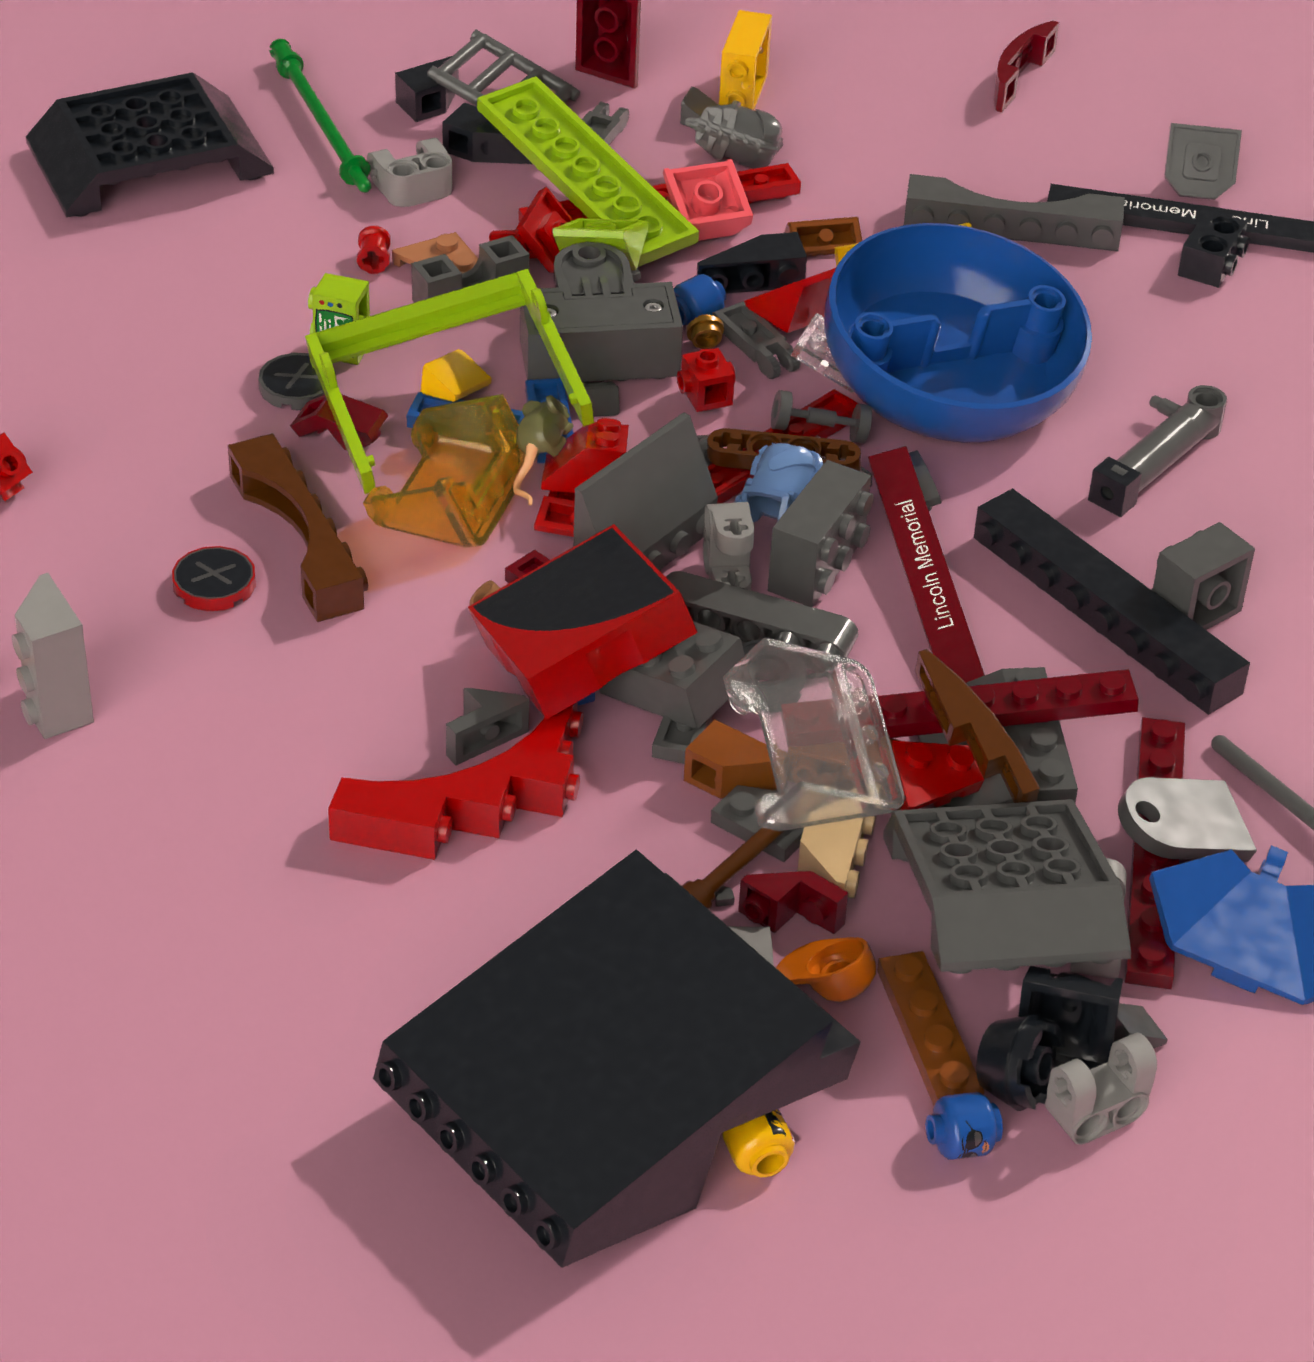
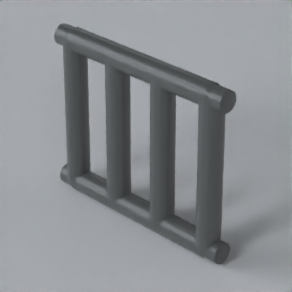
(505, 59)

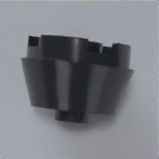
(1018, 1059)

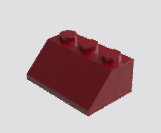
(609, 39)

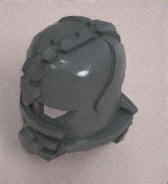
(738, 134)

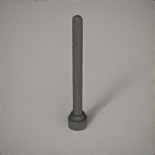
(1264, 779)

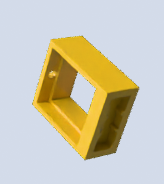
(743, 61)

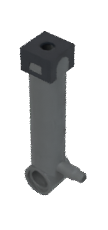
(1119, 481)

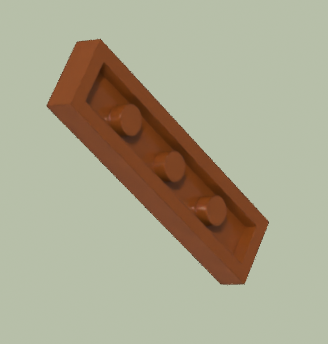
(928, 1025)

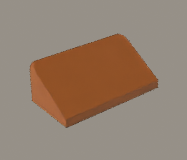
(823, 235)

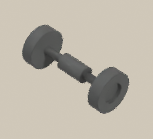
(859, 423)

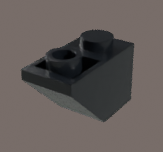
(420, 94)

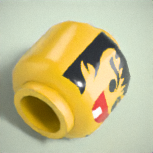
(761, 1145)

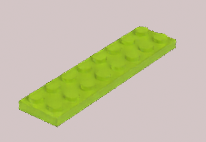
(584, 165)

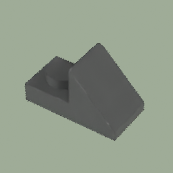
(487, 722)

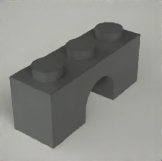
(440, 275)

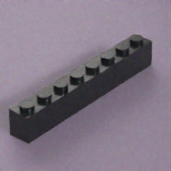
(1112, 601)

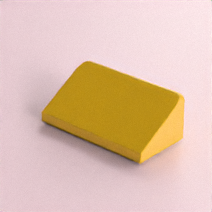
(453, 376)

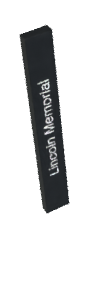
(1183, 218)

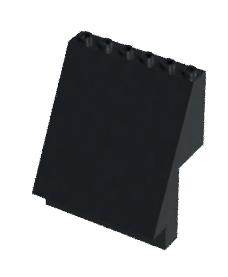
(608, 1060)

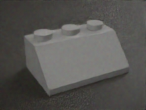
(52, 661)

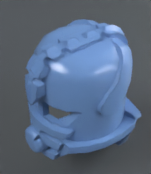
(778, 479)

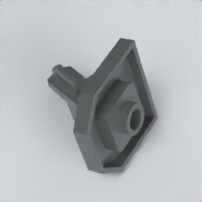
(1202, 160)

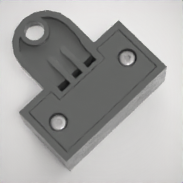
(605, 320)

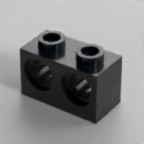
(1213, 248)

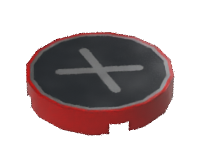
(213, 578)

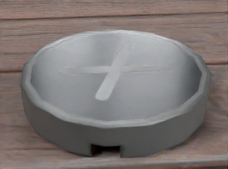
(289, 381)

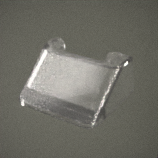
(820, 735)

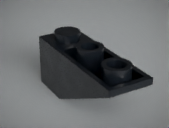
(475, 139)
(758, 263)

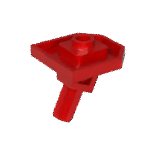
(537, 226)

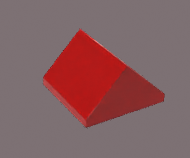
(793, 304)

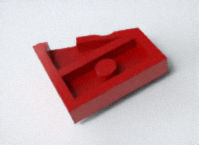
(935, 772)

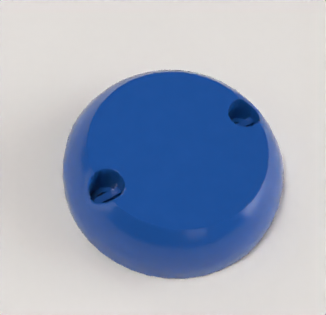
(955, 331)

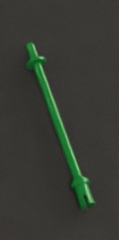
(289, 64)

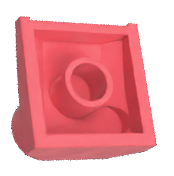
(710, 198)

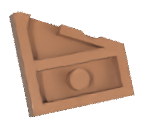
(446, 244)

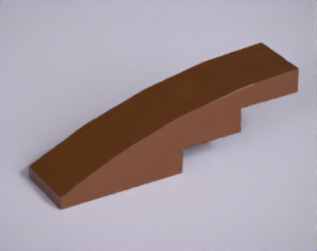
(968, 719)

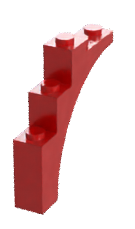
(421, 813)

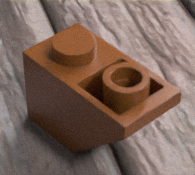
(727, 758)

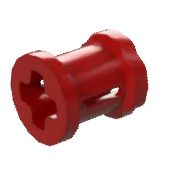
(374, 247)

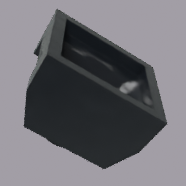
(1079, 1006)

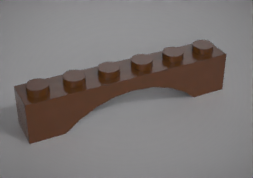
(268, 478)

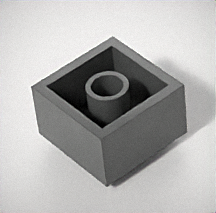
(1205, 575)

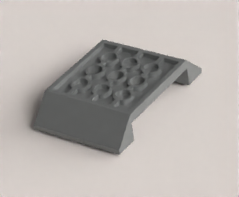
(1012, 885)

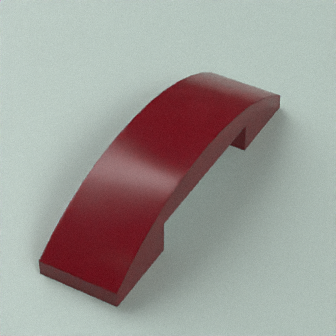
(1031, 46)

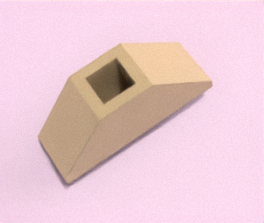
(835, 849)

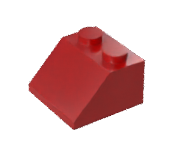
(585, 455)

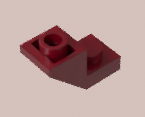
(318, 417)
(777, 897)

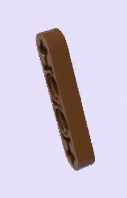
(737, 439)

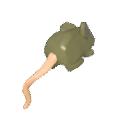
(540, 432)

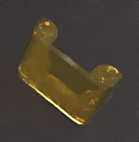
(462, 474)

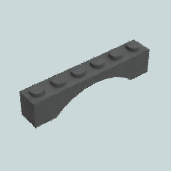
(1082, 221)

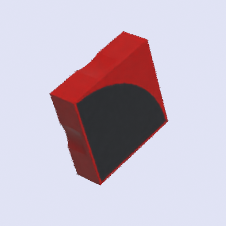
(582, 620)

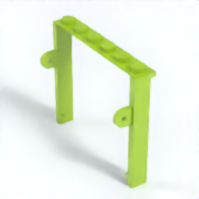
(428, 318)

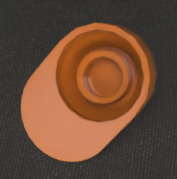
(832, 967)

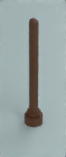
(705, 889)

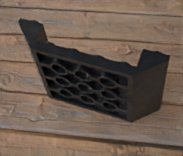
(138, 134)

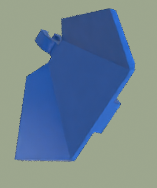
(1240, 922)

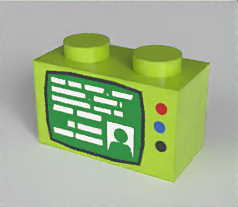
(338, 302)

